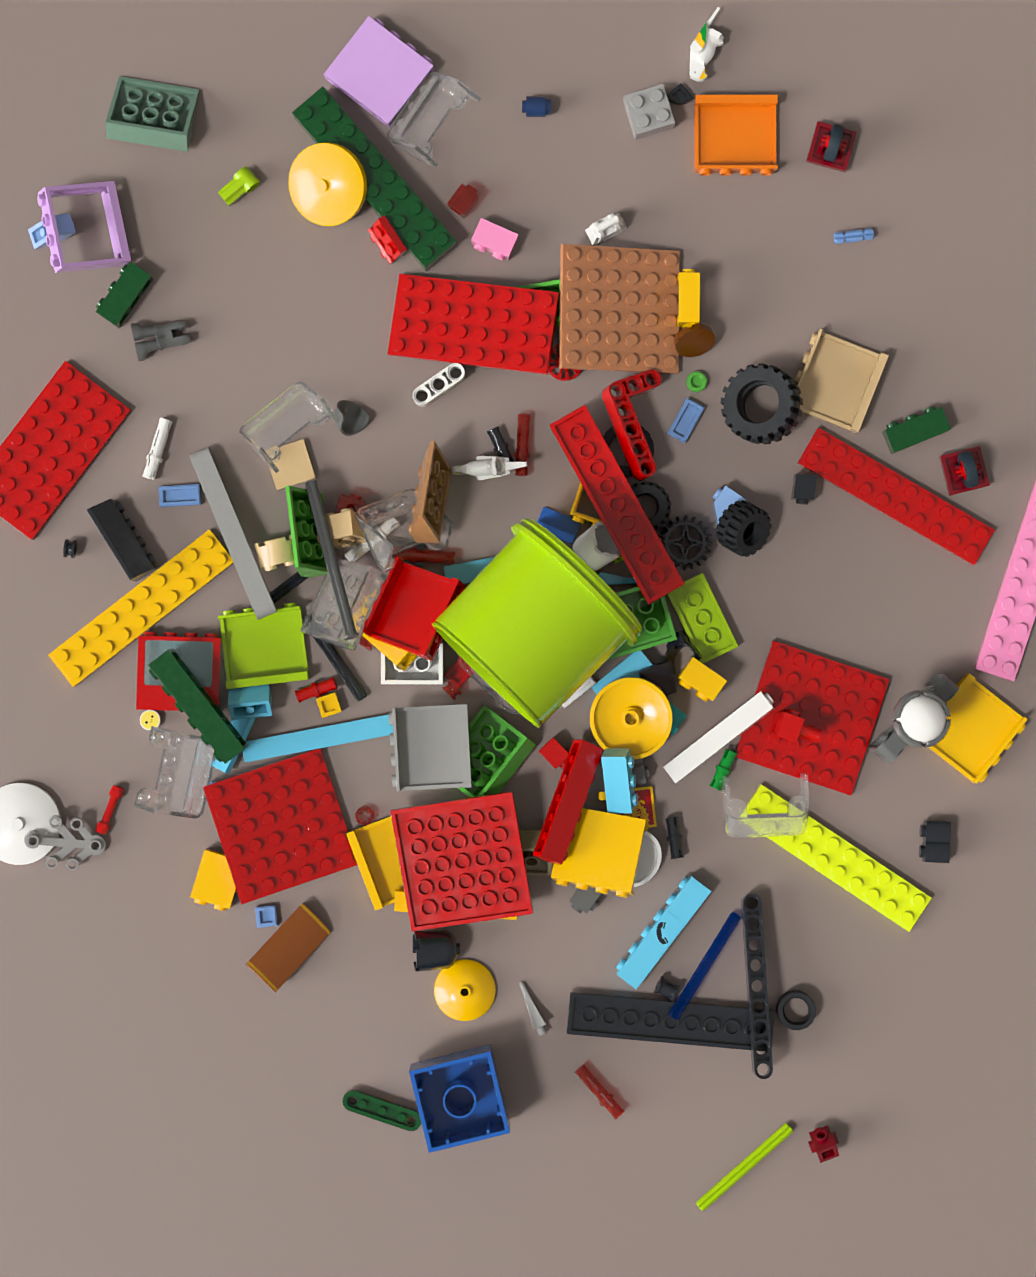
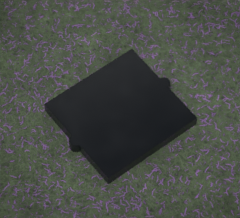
(661, 675)

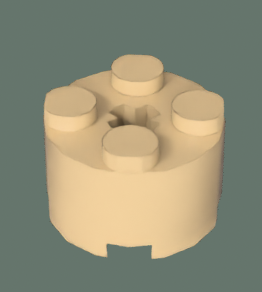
(275, 552)

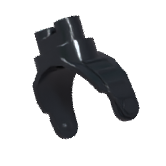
(675, 646)

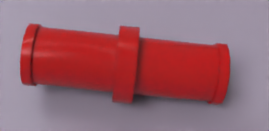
(316, 689)

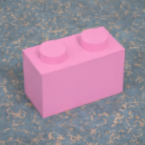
(494, 239)

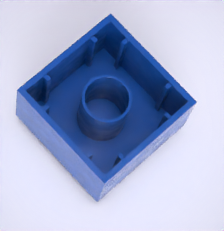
(459, 1098)

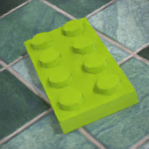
(702, 618)

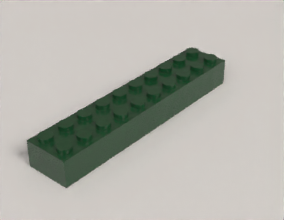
(386, 190)

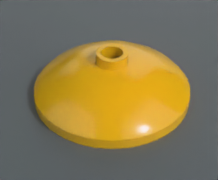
(468, 975)

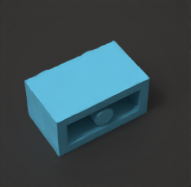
(250, 702)

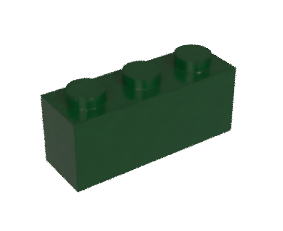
(124, 294)
(916, 429)

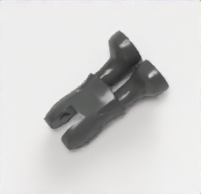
(164, 335)

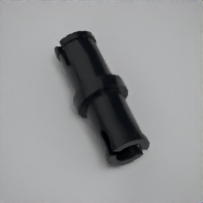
(499, 443)
(674, 838)

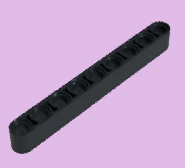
(762, 995)

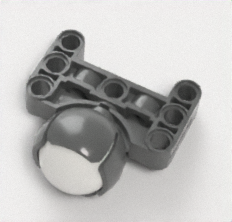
(918, 719)

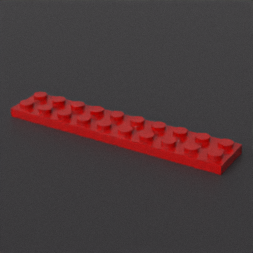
(895, 496)
(617, 504)

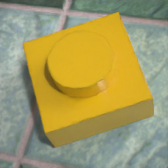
(328, 705)

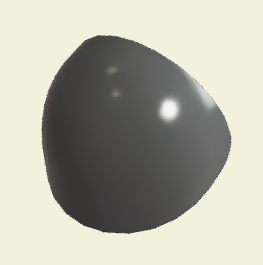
(351, 416)

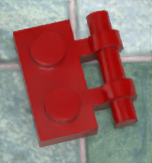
(386, 240)

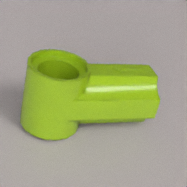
(243, 182)

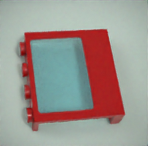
(199, 655)

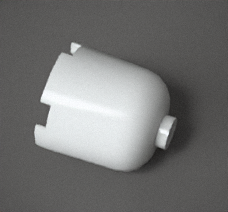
(596, 547)

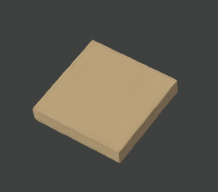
(293, 466)

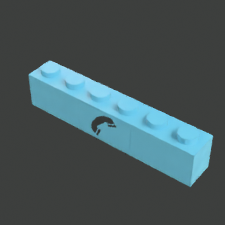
(662, 932)

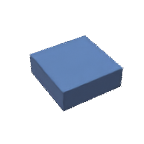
(266, 916)

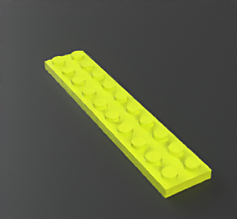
(846, 865)

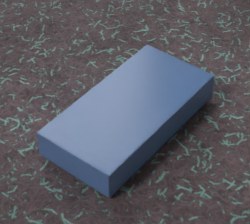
(685, 420)
(179, 495)

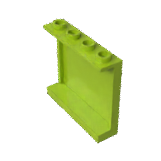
(264, 649)

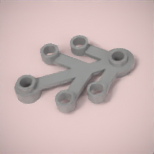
(68, 843)

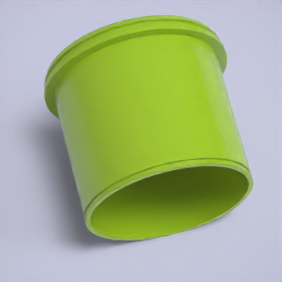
(537, 622)

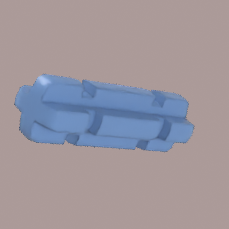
(853, 235)

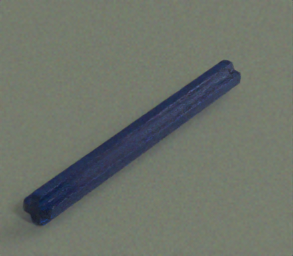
(704, 966)

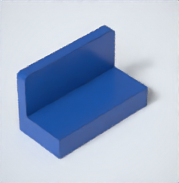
(559, 525)

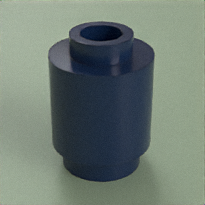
(536, 106)

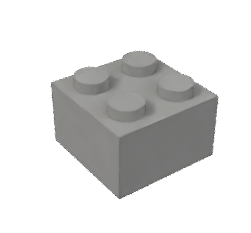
(648, 111)

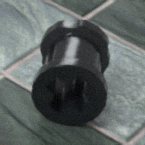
(666, 988)

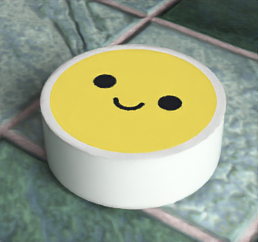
(150, 718)

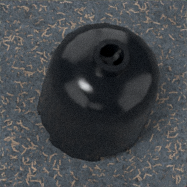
(434, 950)

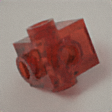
(349, 501)

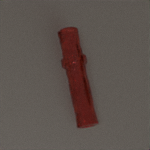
(522, 450)
(426, 556)
(616, 1111)

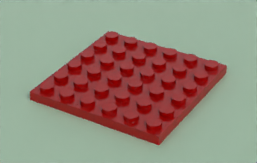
(830, 698)
(280, 826)
(462, 861)

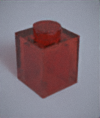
(463, 200)

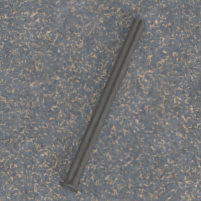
(331, 561)

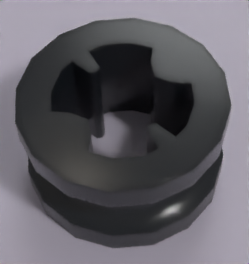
(70, 548)

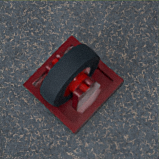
(831, 146)
(964, 471)

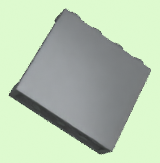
(430, 747)

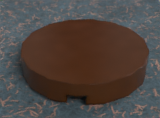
(694, 340)

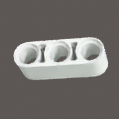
(443, 375)

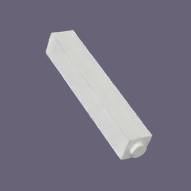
(719, 737)

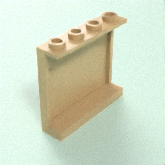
(838, 380)

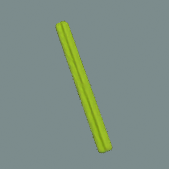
(744, 1167)

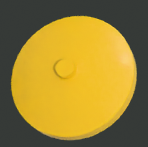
(327, 184)
(631, 716)

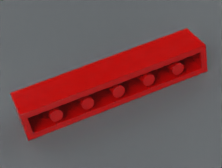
(568, 802)

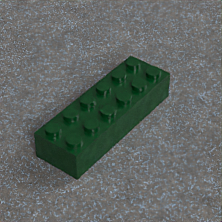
(198, 706)

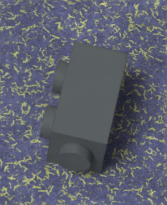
(585, 900)

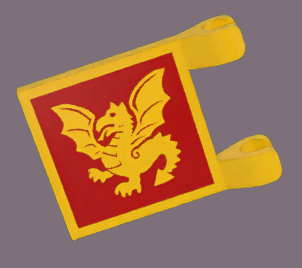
(645, 807)

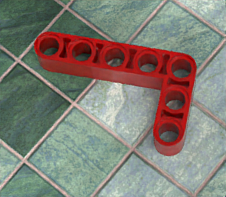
(631, 421)

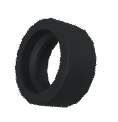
(796, 1025)

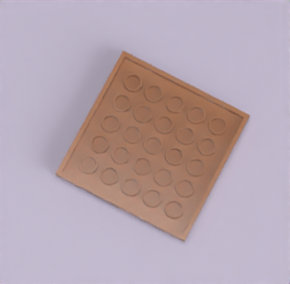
(618, 309)

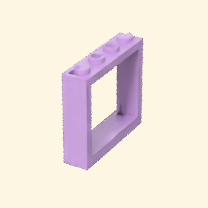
(113, 217)

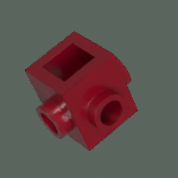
(824, 1143)

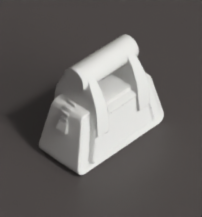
(605, 228)

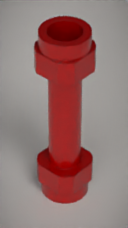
(116, 793)

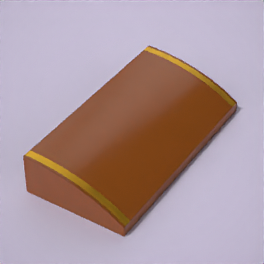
(288, 947)

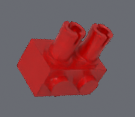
(791, 726)

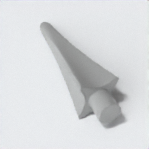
(536, 1018)

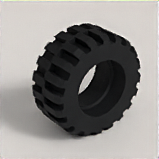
(743, 385)

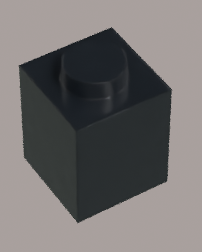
(803, 488)

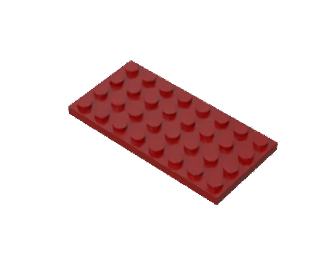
(473, 324)
(54, 447)

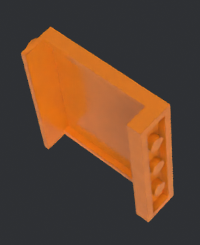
(735, 134)

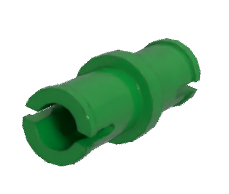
(723, 769)

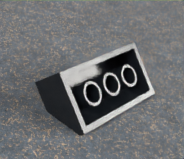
(122, 539)

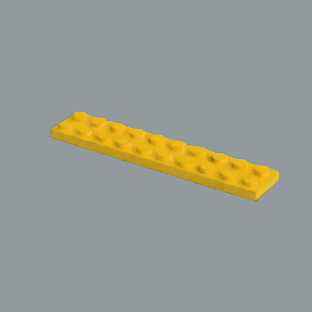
(141, 608)

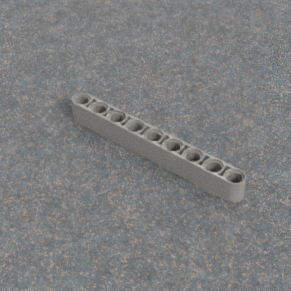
(233, 533)

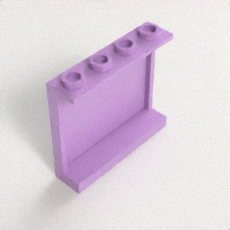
(378, 70)

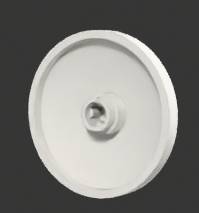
(22, 810)

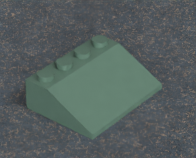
(152, 113)

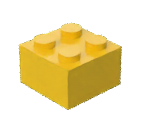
(701, 679)

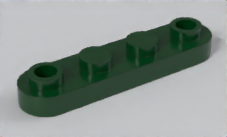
(381, 1110)

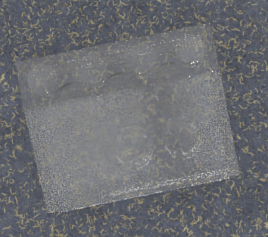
(362, 589)

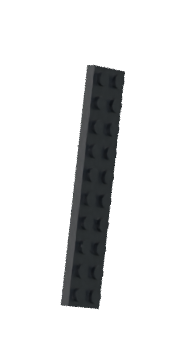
(650, 1021)

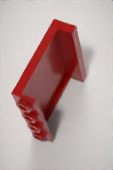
(409, 606)

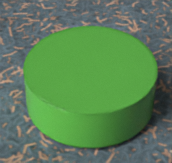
(696, 381)

